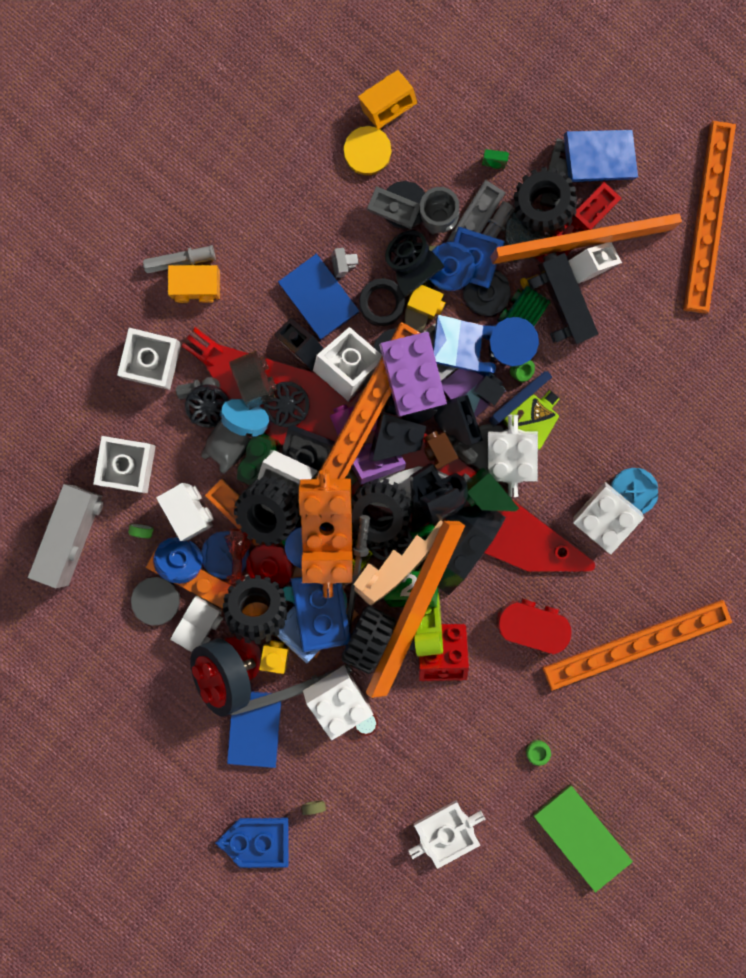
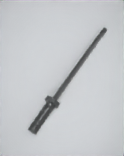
(360, 551)
(283, 694)

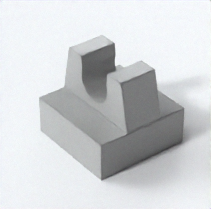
(343, 262)

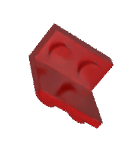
(453, 662)

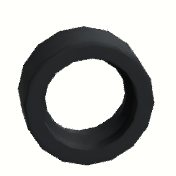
(381, 284)

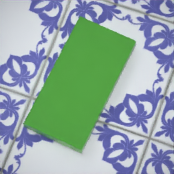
(582, 838)

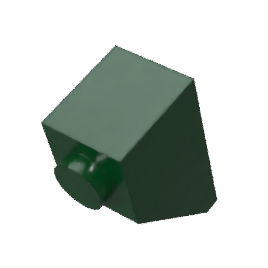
(488, 494)

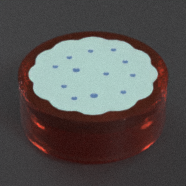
(368, 726)

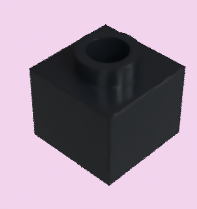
(489, 390)

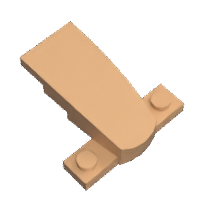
(377, 583)

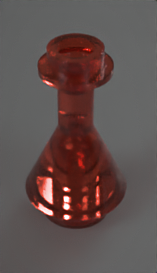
(238, 546)

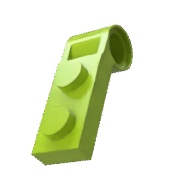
(429, 634)

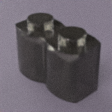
(253, 380)

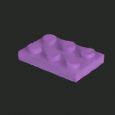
(412, 373)

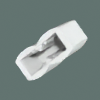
(197, 624)

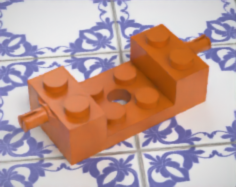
(326, 555)

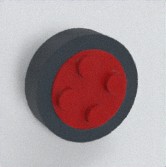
(221, 676)

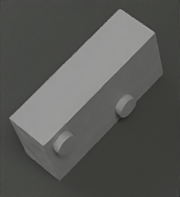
(65, 536)

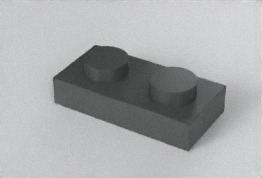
(393, 207)

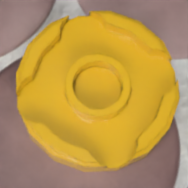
(367, 150)

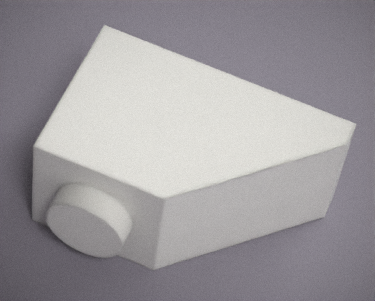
(594, 261)

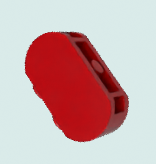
(534, 626)

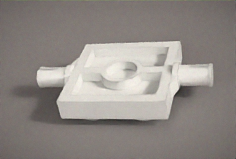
(513, 455)
(446, 834)

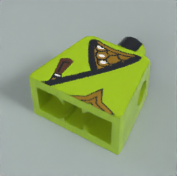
(536, 415)

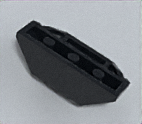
(478, 534)

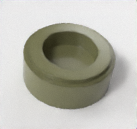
(313, 807)

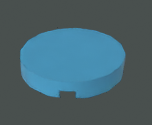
(241, 420)
(637, 487)

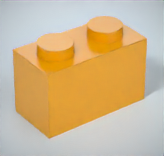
(387, 99)
(194, 282)

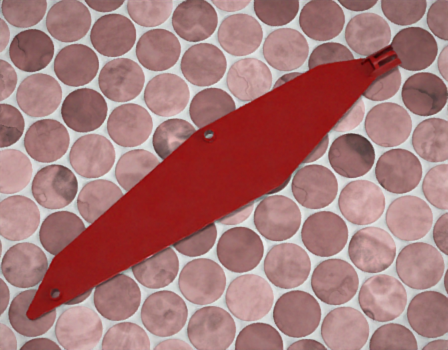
(520, 540)

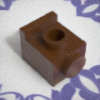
(439, 449)

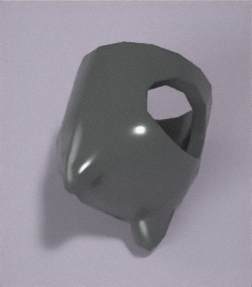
(439, 210)
(225, 447)

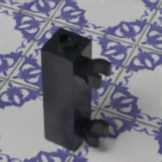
(567, 299)

